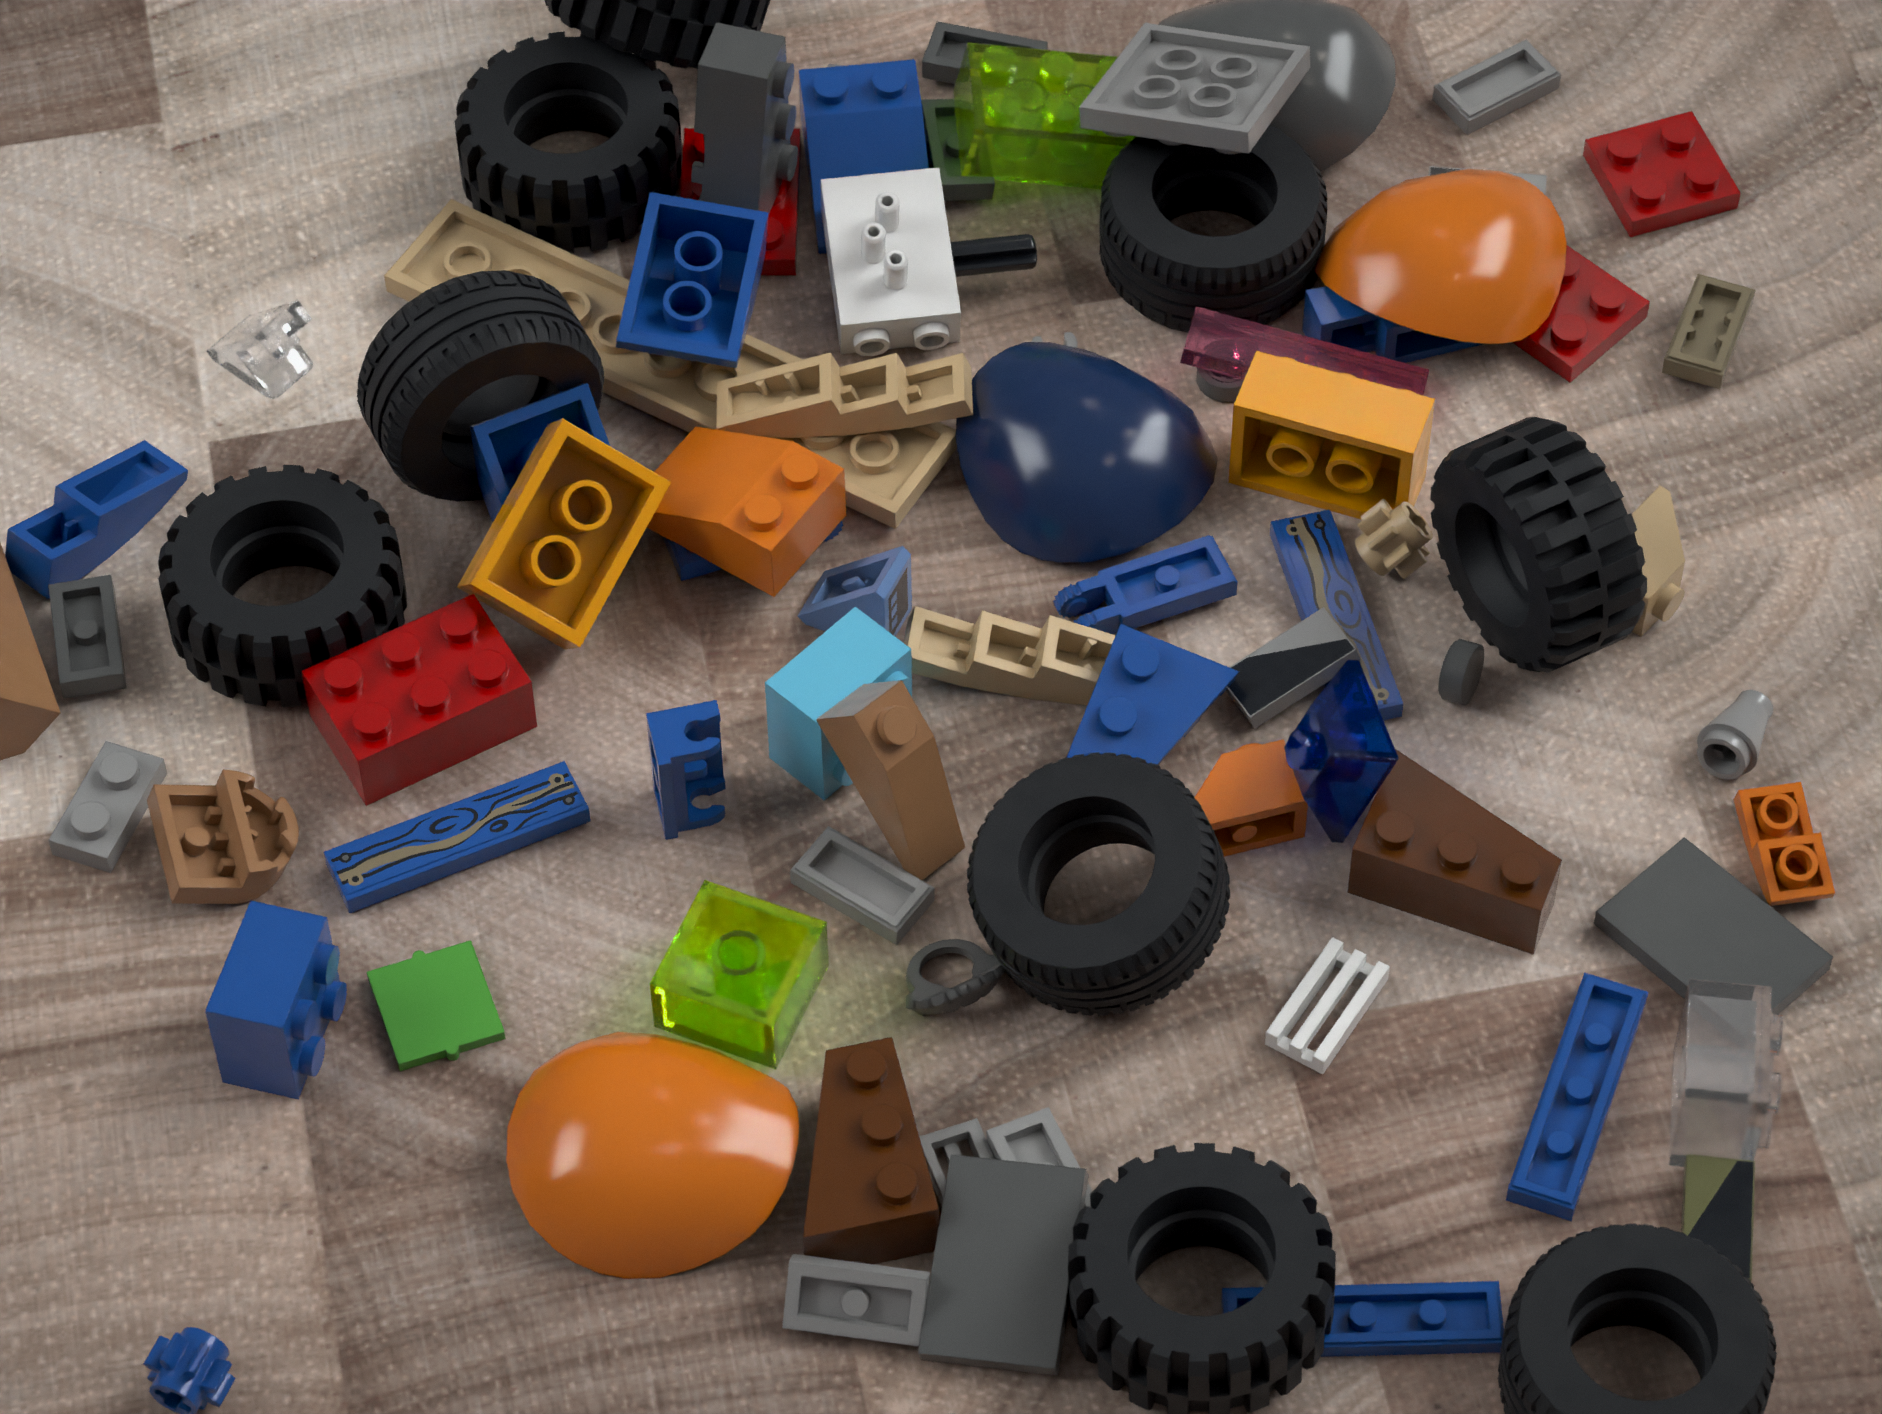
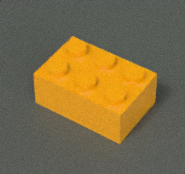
(1328, 437)
(564, 534)

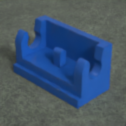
(686, 765)

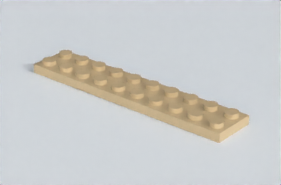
(881, 468)

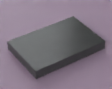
(1703, 924)
(1002, 1265)

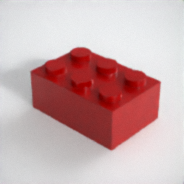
(420, 699)

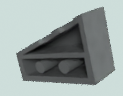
(744, 118)

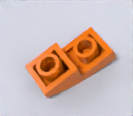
(1782, 844)

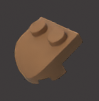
(221, 839)

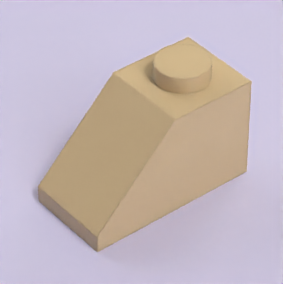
(1663, 556)

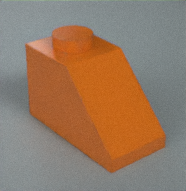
(1253, 799)

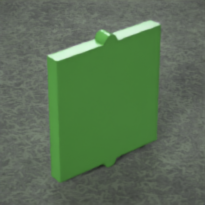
(435, 1005)

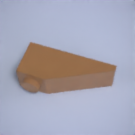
(897, 773)

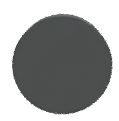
(1461, 672)

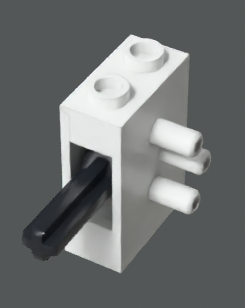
(896, 261)

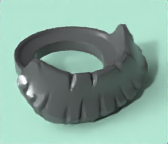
(934, 998)

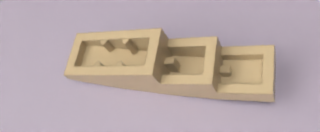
(829, 400)
(1008, 655)

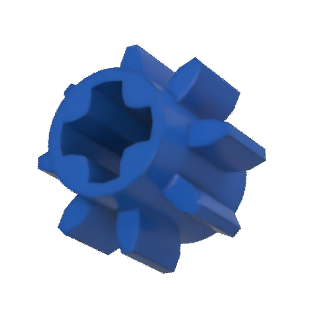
(189, 1371)

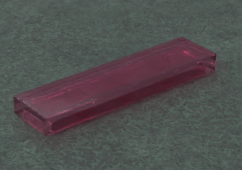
(1229, 344)

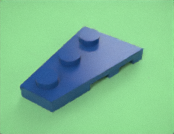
(1148, 697)

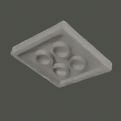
(1195, 88)

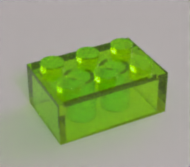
(1023, 116)

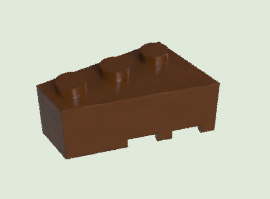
(1452, 861)
(868, 1166)

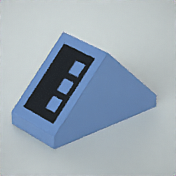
(874, 585)

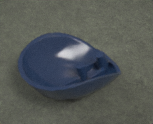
(1079, 453)

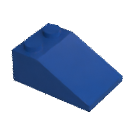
(860, 124)
(693, 280)

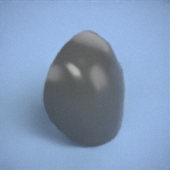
(1348, 72)

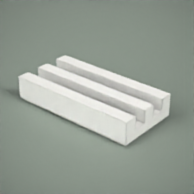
(1351, 966)

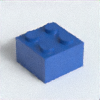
(275, 1000)

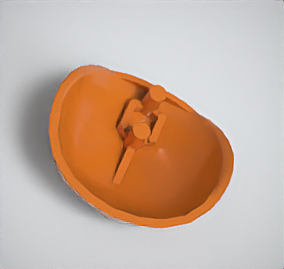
(1452, 256)
(649, 1153)

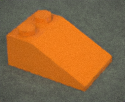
(749, 503)

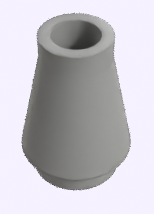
(1734, 738)

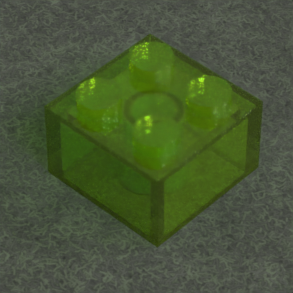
(739, 974)

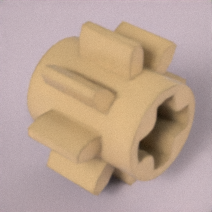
(1393, 538)

